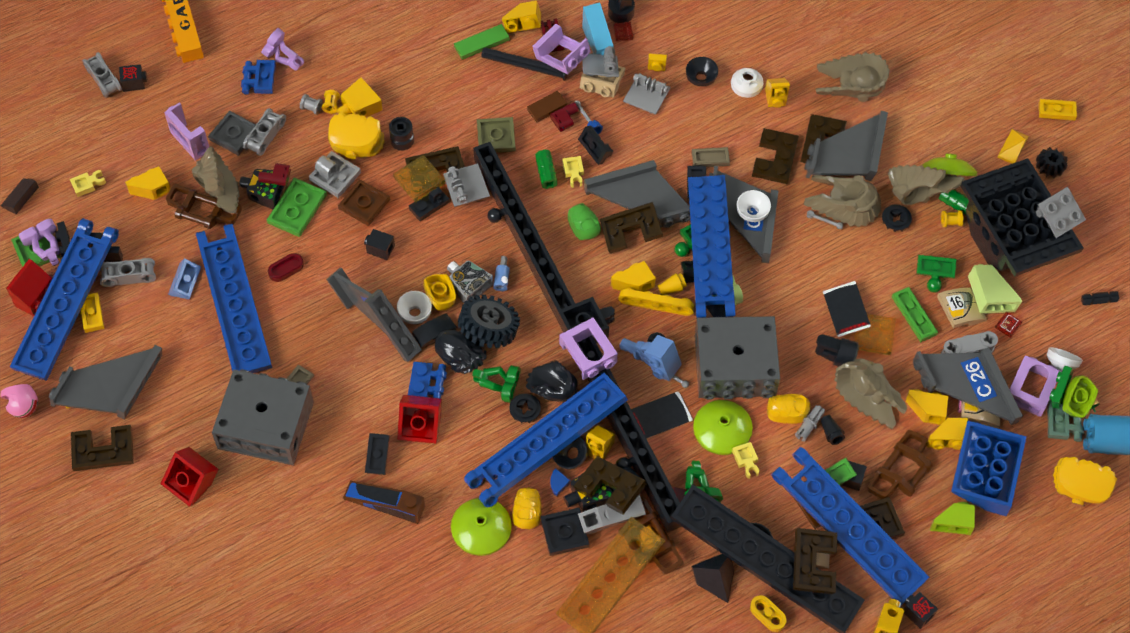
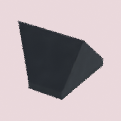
(715, 576)

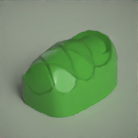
(583, 222)

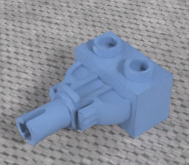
(659, 355)

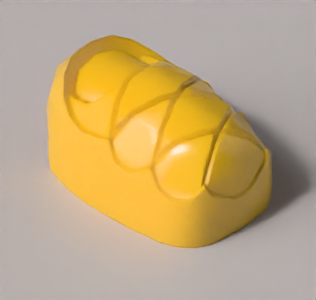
(440, 291)
(788, 408)
(527, 508)

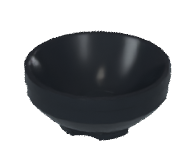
(704, 66)
(565, 462)

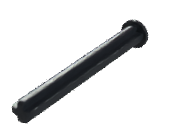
(522, 62)

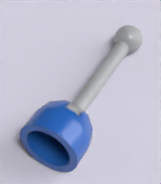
(595, 124)

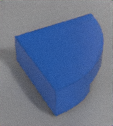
(558, 482)

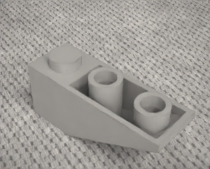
(605, 517)

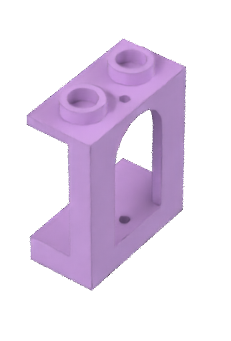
(551, 40)
(193, 142)
(569, 339)
(1026, 401)

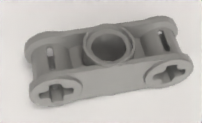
(102, 75)
(264, 132)
(137, 274)
(971, 343)

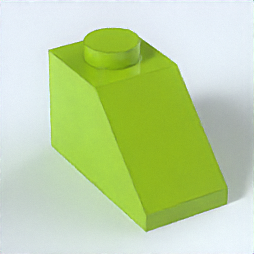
(956, 519)

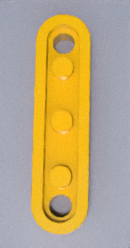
(656, 302)

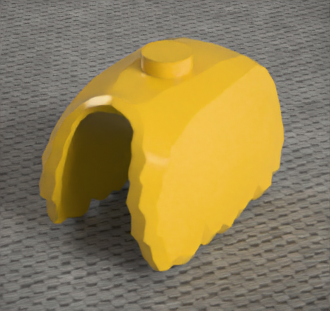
(355, 135)
(1083, 480)

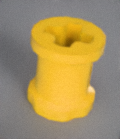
(336, 96)
(951, 218)

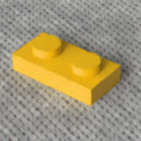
(1057, 109)
(92, 313)

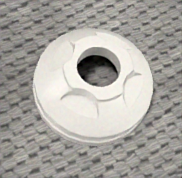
(744, 87)
(753, 199)
(413, 300)
(1061, 358)

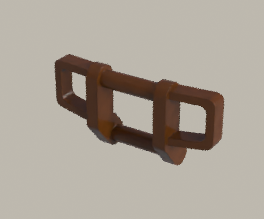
(183, 210)
(896, 480)
(668, 544)

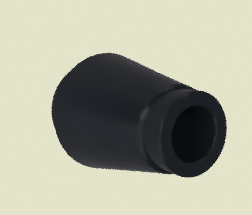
(832, 430)

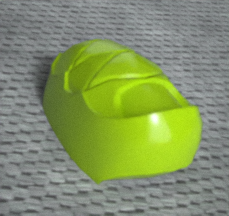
(1079, 396)

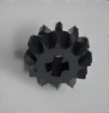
(1051, 162)

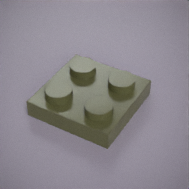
(498, 132)

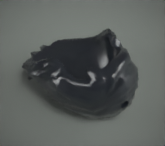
(459, 351)
(552, 382)

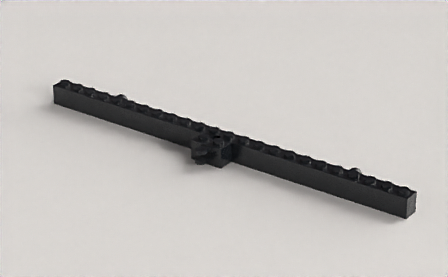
(570, 315)

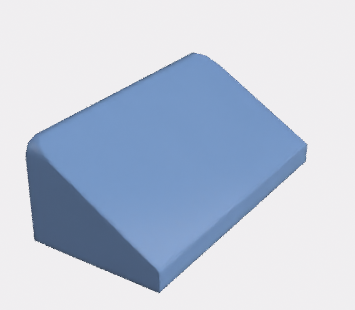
(184, 279)

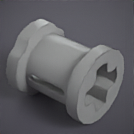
(311, 104)

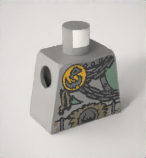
(469, 279)

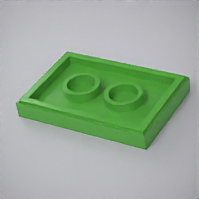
(296, 207)

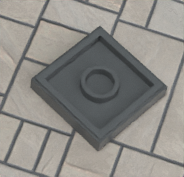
(231, 132)

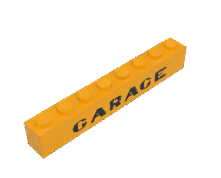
(184, 30)

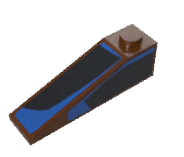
(386, 500)

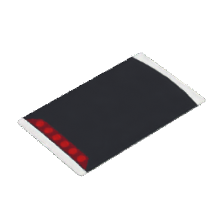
(846, 309)
(662, 414)

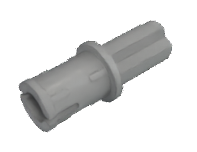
(810, 423)

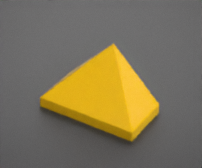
(1013, 146)

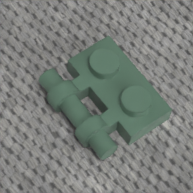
(1059, 424)

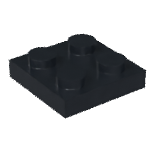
(564, 532)

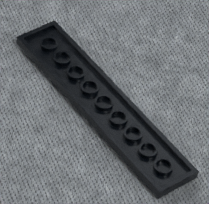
(761, 556)

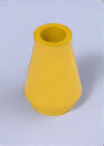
(672, 284)

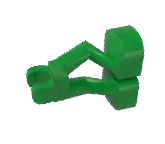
(511, 380)
(696, 472)

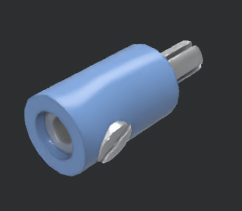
(501, 275)

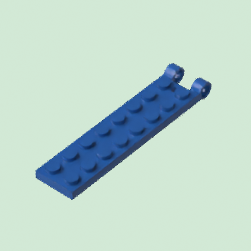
(711, 244)
(63, 301)
(234, 302)
(546, 438)
(854, 527)

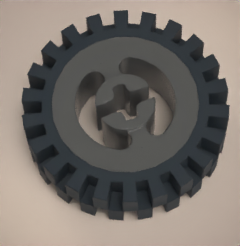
(497, 321)

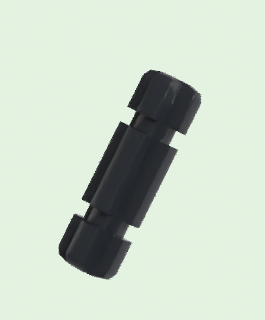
(1100, 298)

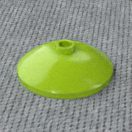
(951, 165)
(719, 436)
(483, 537)

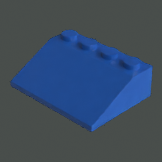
(988, 467)

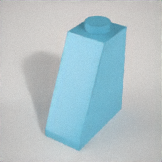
(596, 28)

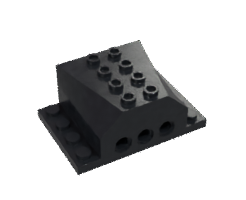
(1006, 222)

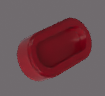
(285, 267)

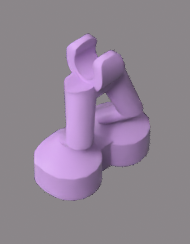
(272, 47)
(43, 229)

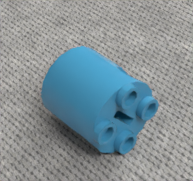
(1107, 434)

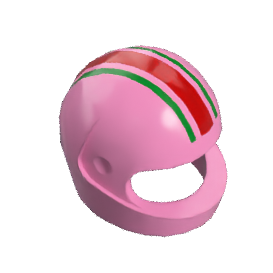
(21, 399)

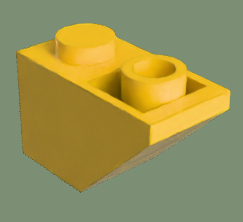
(523, 17)
(777, 92)
(149, 184)
(637, 277)
(928, 406)
(948, 434)
(599, 442)

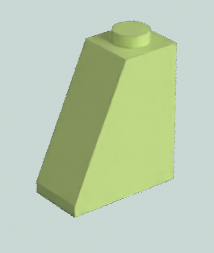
(992, 290)

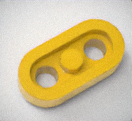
(770, 613)

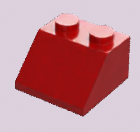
(29, 287)
(419, 419)
(188, 475)

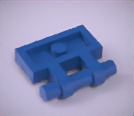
(264, 77)
(421, 379)

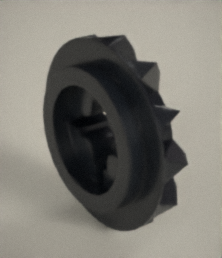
(894, 211)
(519, 402)

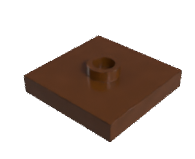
(364, 202)

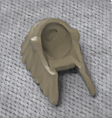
(859, 76)
(217, 180)
(919, 183)
(850, 201)
(867, 388)

